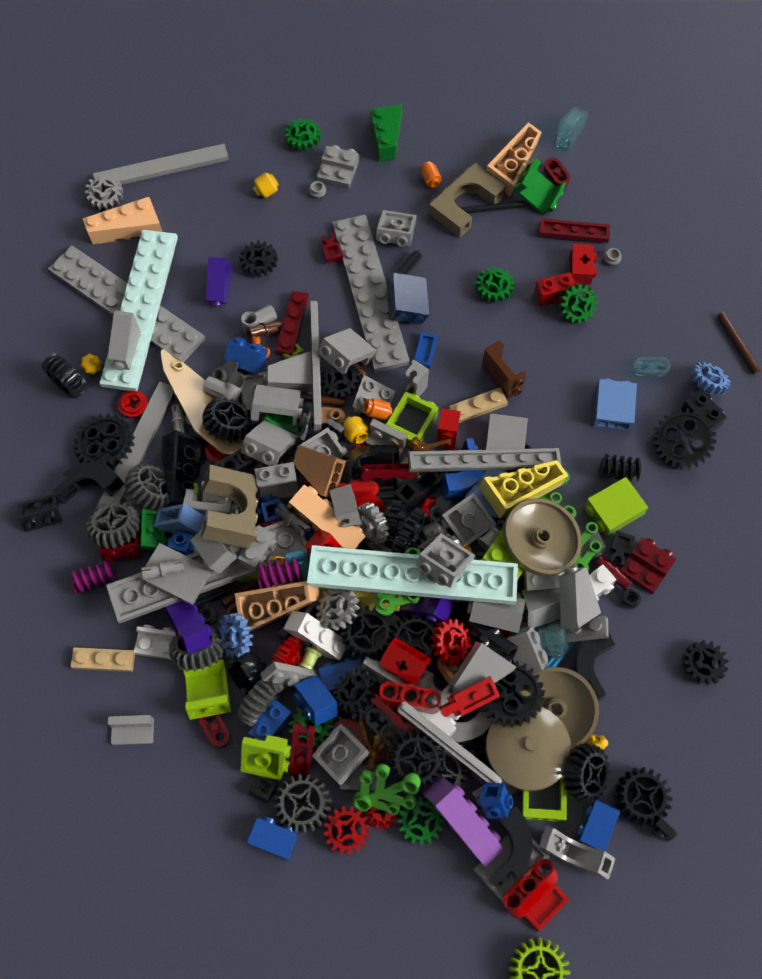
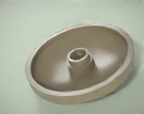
(542, 537)
(571, 700)
(529, 755)

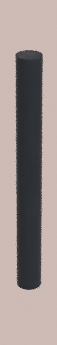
(493, 207)

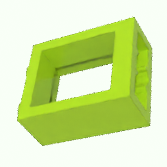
(415, 401)
(542, 814)

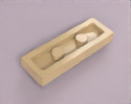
(480, 404)
(103, 659)

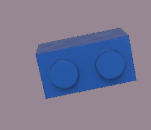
(249, 356)
(315, 700)
(598, 825)
(273, 838)

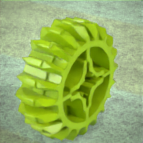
(539, 959)

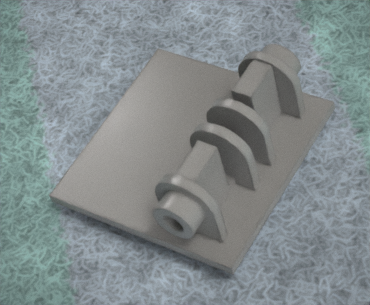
(371, 389)

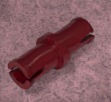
(621, 579)

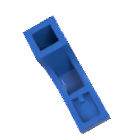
(459, 484)

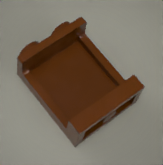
(500, 373)

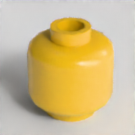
(265, 185)
(355, 430)

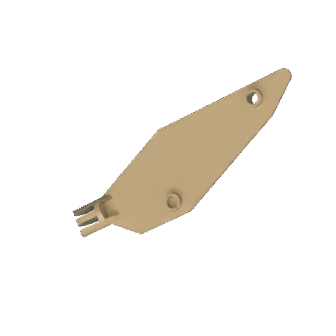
(189, 391)

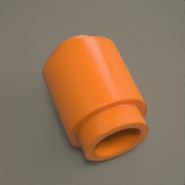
(430, 175)
(377, 409)

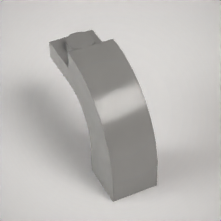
(472, 729)
(576, 854)

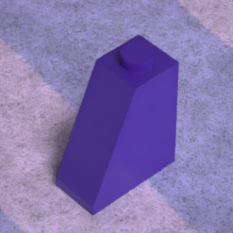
(218, 280)

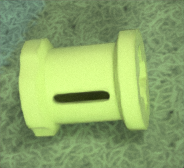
(309, 658)

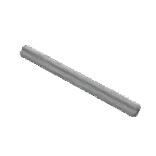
(448, 743)

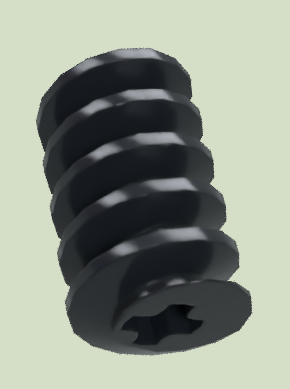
(620, 466)

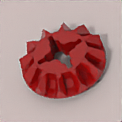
(124, 403)
(376, 820)

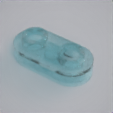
(651, 366)

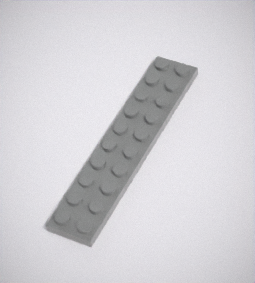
(108, 291)
(370, 293)
(136, 598)

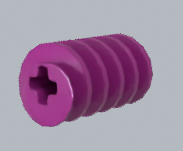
(279, 572)
(92, 576)

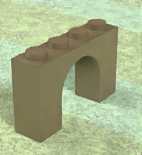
(474, 181)
(241, 489)

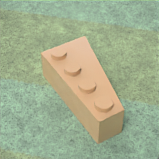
(513, 158)
(122, 222)
(322, 516)
(273, 603)

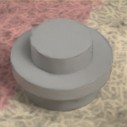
(317, 189)
(612, 256)

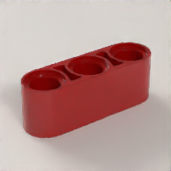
(403, 690)
(529, 899)

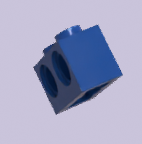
(271, 721)

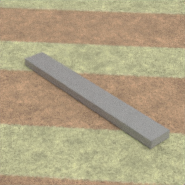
(168, 164)
(316, 385)
(143, 436)
(480, 459)

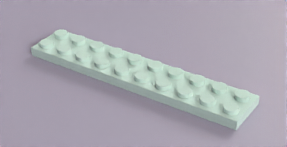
(143, 299)
(398, 575)

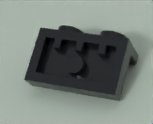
(39, 513)

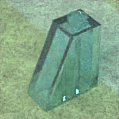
(570, 128)

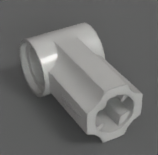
(266, 314)
(222, 389)

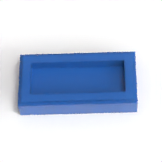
(425, 349)

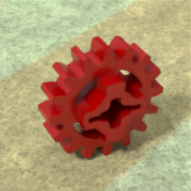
(450, 641)
(288, 652)
(335, 821)

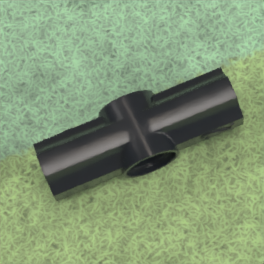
(490, 637)

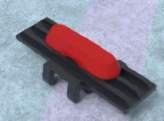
(381, 488)

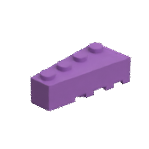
(463, 819)

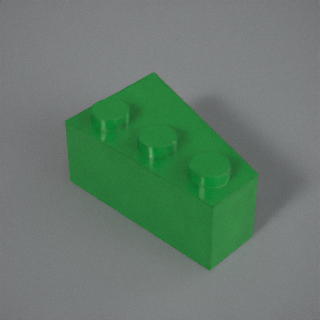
(386, 130)

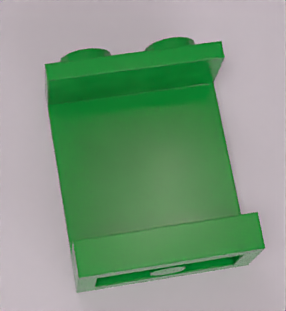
(537, 189)

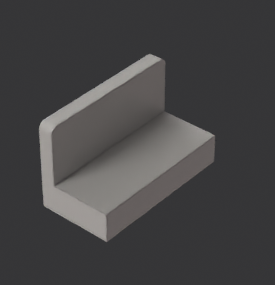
(131, 729)

